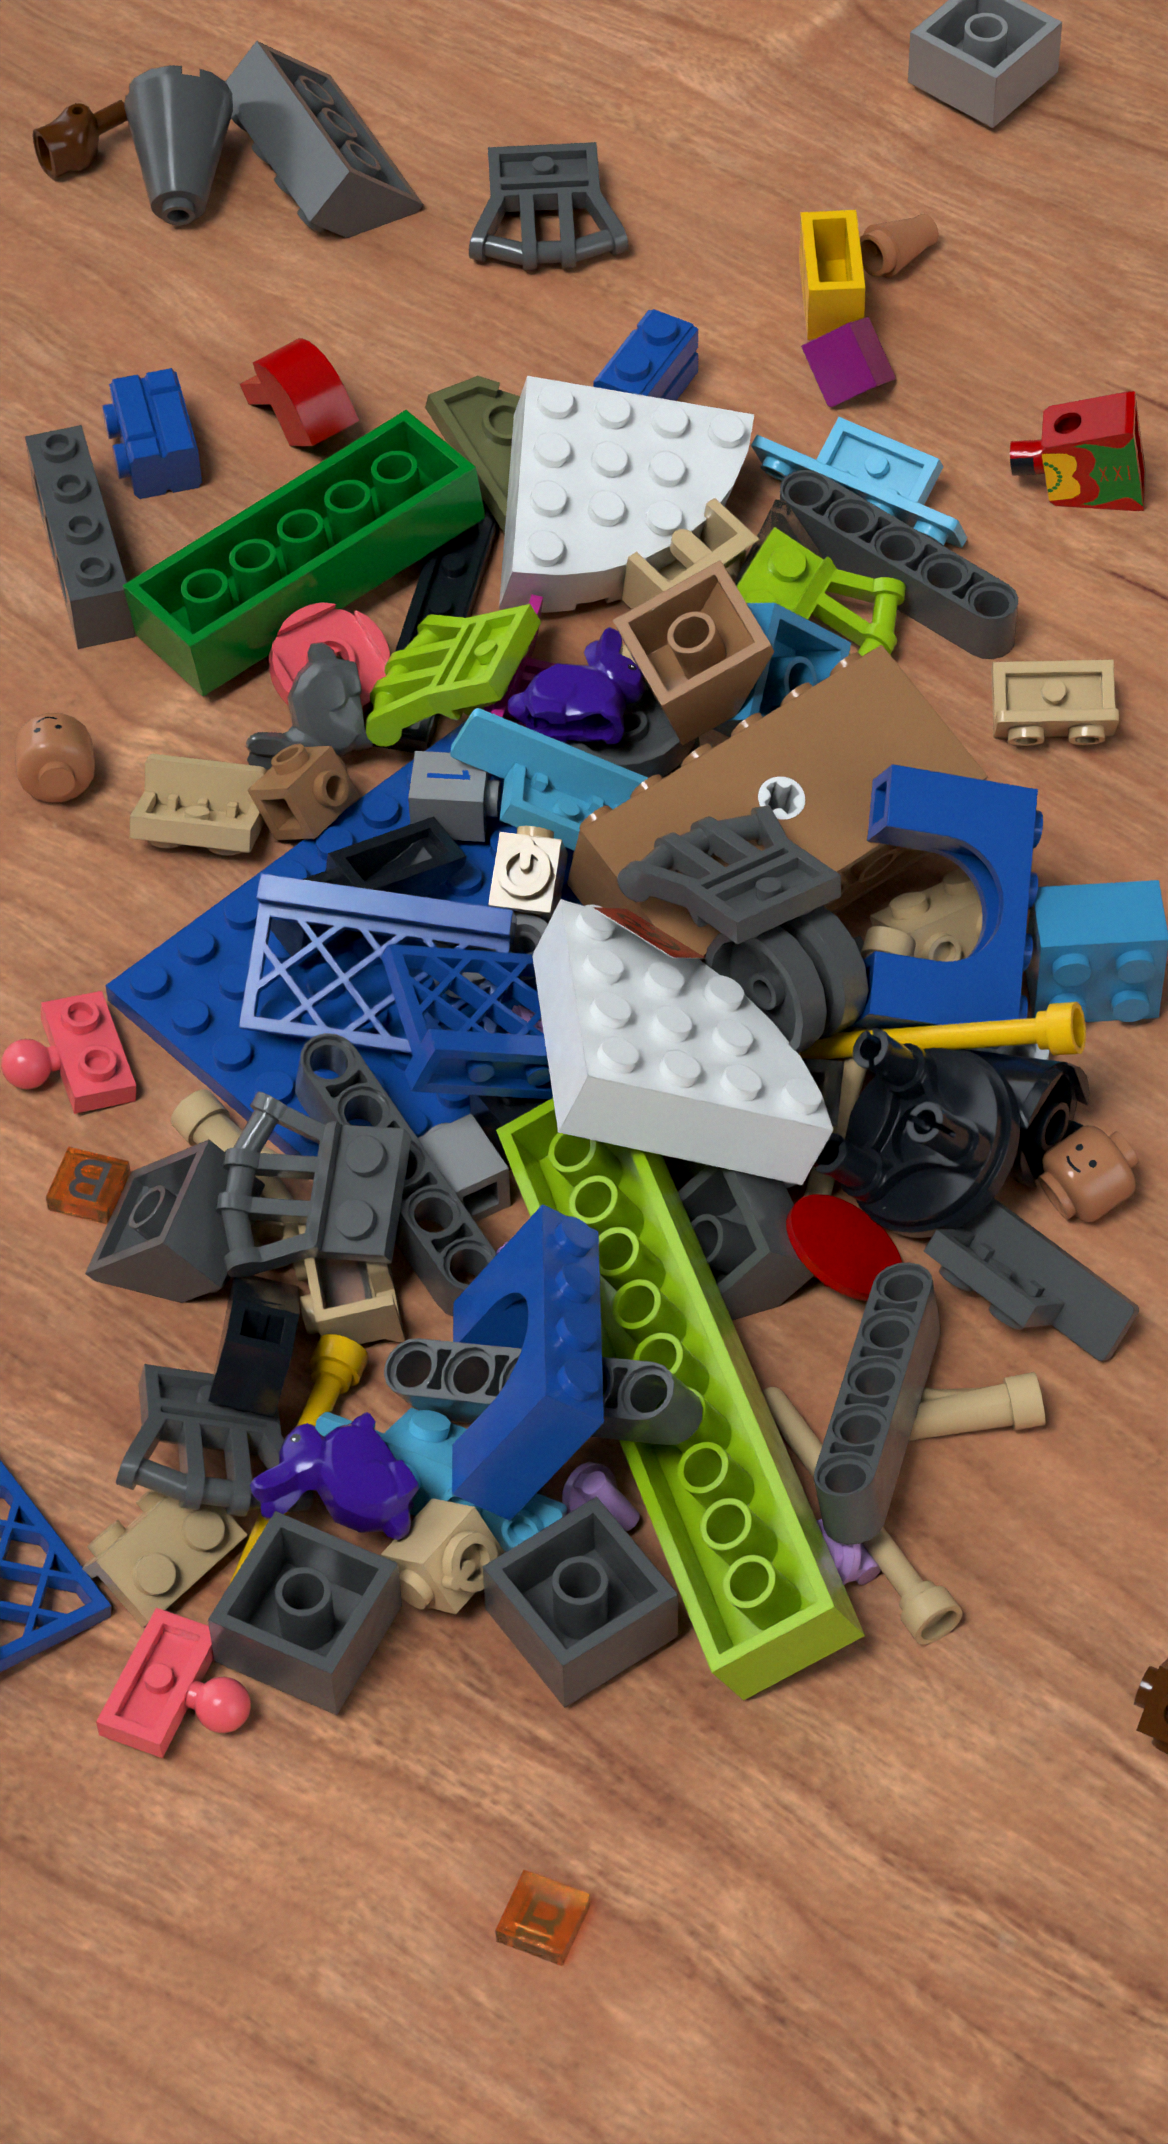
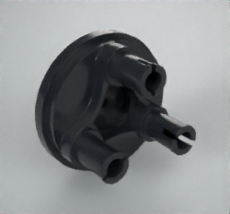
(924, 1136)

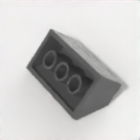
(317, 145)

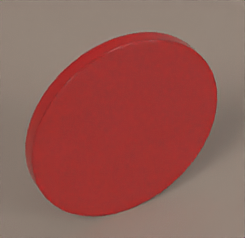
(840, 1244)

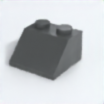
(166, 1228)
(744, 1238)

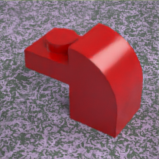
(302, 393)

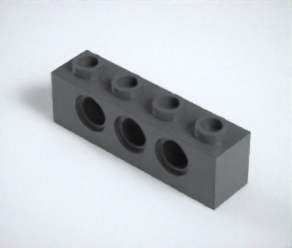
(79, 536)

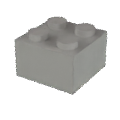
(984, 55)

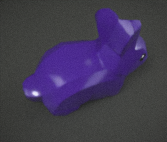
(582, 699)
(351, 1473)

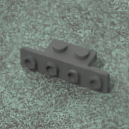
(1032, 1280)

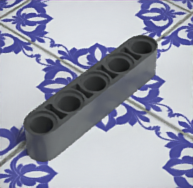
(941, 586)
(425, 1193)
(460, 1370)
(877, 1404)

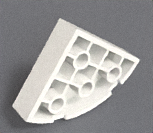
(606, 479)
(669, 1055)

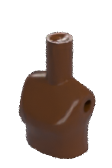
(73, 137)

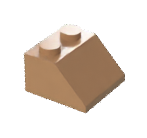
(697, 650)

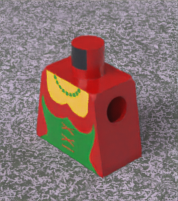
(1088, 454)

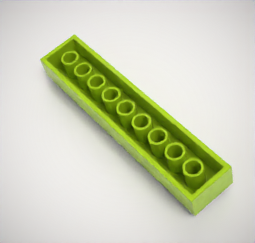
(729, 1494)

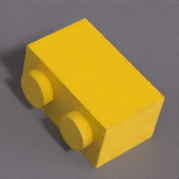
(830, 270)

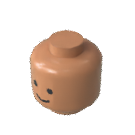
(54, 757)
(1088, 1173)

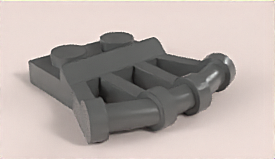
(546, 179)
(746, 896)
(352, 1196)
(178, 1412)

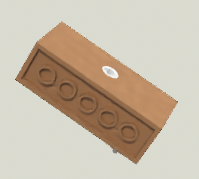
(804, 761)

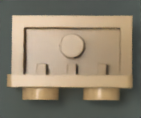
(1054, 701)
(198, 805)
(940, 919)
(161, 1552)

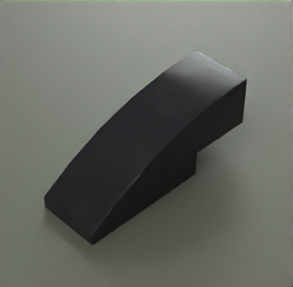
(400, 861)

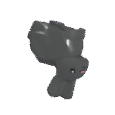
(322, 710)

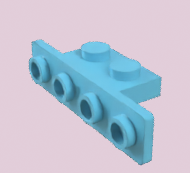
(874, 469)
(543, 778)
(425, 1446)

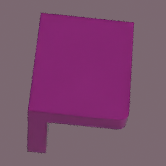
(848, 361)

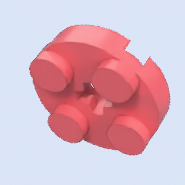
(349, 635)

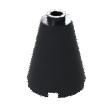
(1046, 1104)

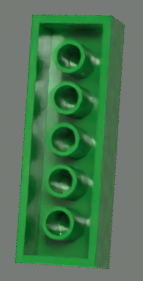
(305, 544)

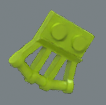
(798, 579)
(450, 668)

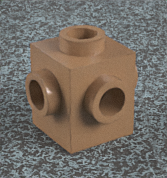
(303, 791)

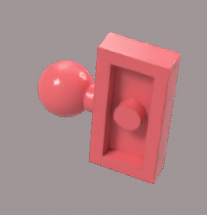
(81, 1048)
(164, 1682)

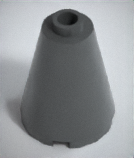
(178, 137)

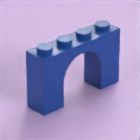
(991, 837)
(547, 1302)

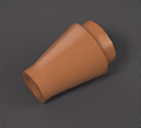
(894, 244)

